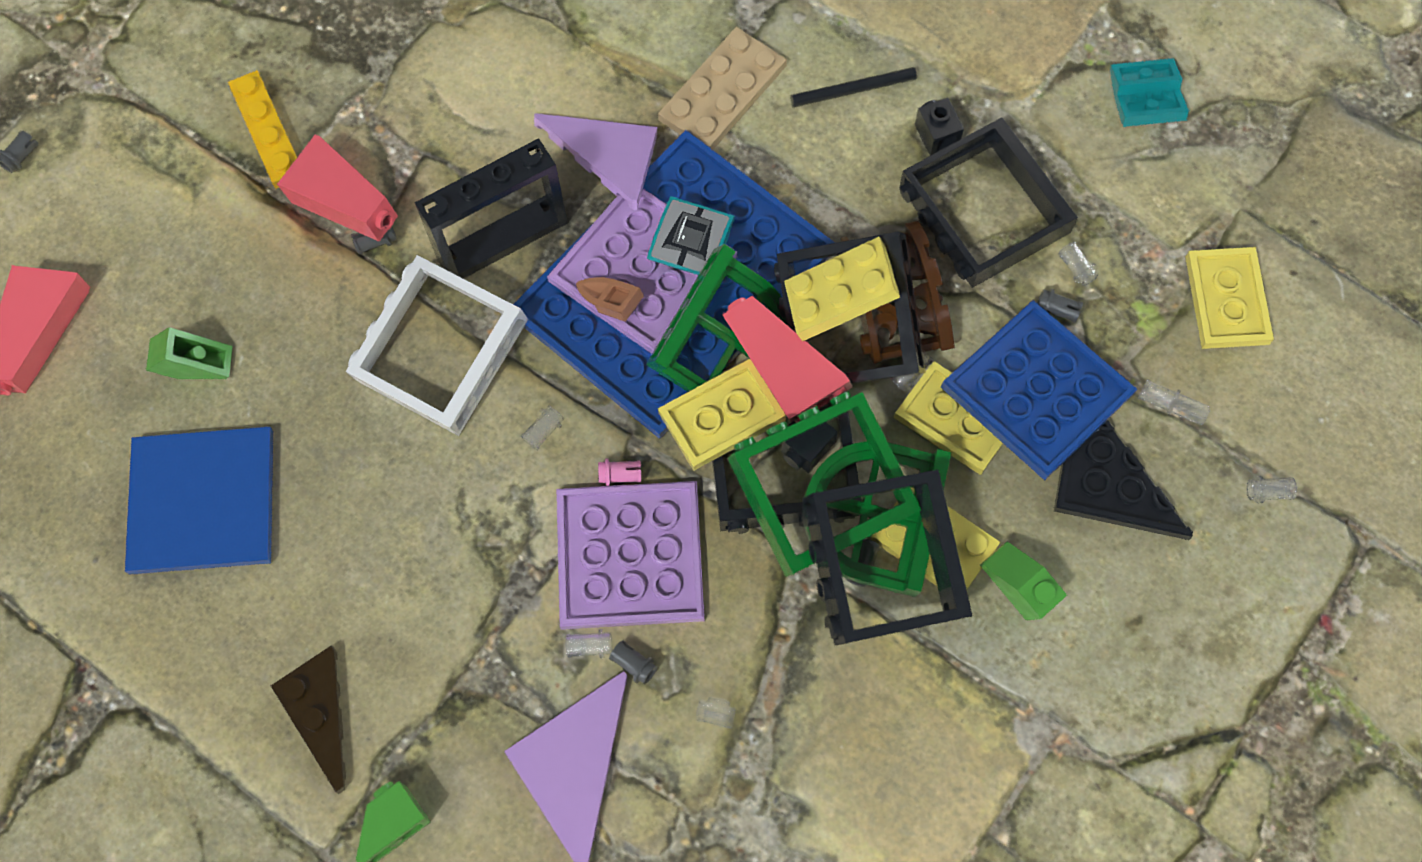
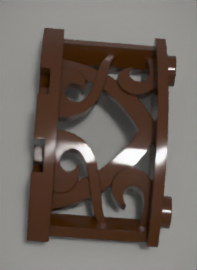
(932, 320)

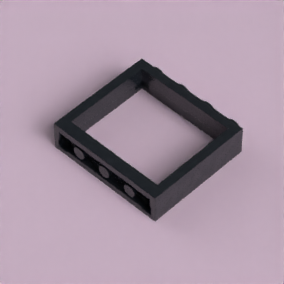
(1024, 170)
(483, 189)
(905, 305)
(742, 519)
(939, 541)

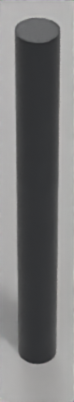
(853, 87)

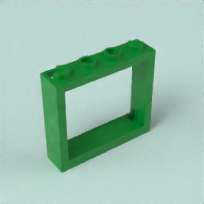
(762, 508)

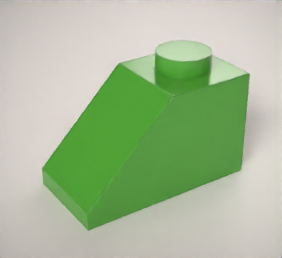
(188, 356)
(1023, 581)
(389, 822)

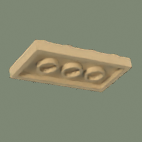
(723, 88)

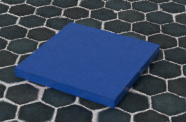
(1038, 389)
(200, 500)

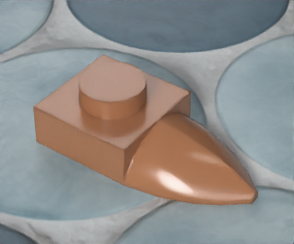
(610, 296)

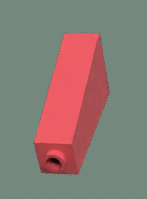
(335, 190)
(33, 319)
(789, 366)

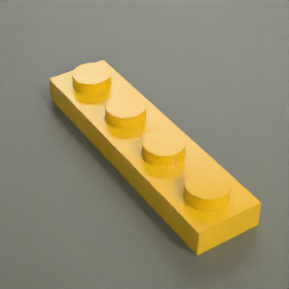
(263, 125)

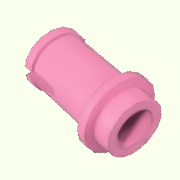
(619, 471)

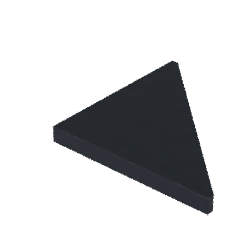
(1110, 486)

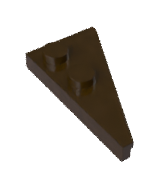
(312, 702)

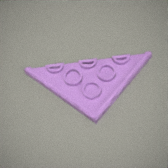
(609, 149)
(569, 765)

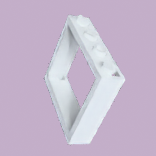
(480, 372)

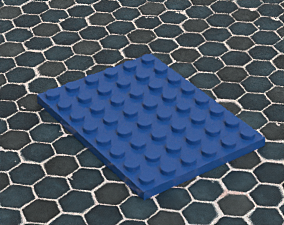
(616, 362)

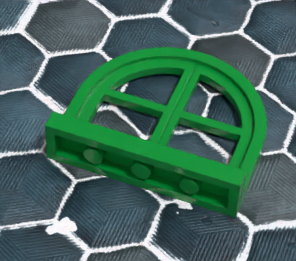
(693, 312)
(915, 551)

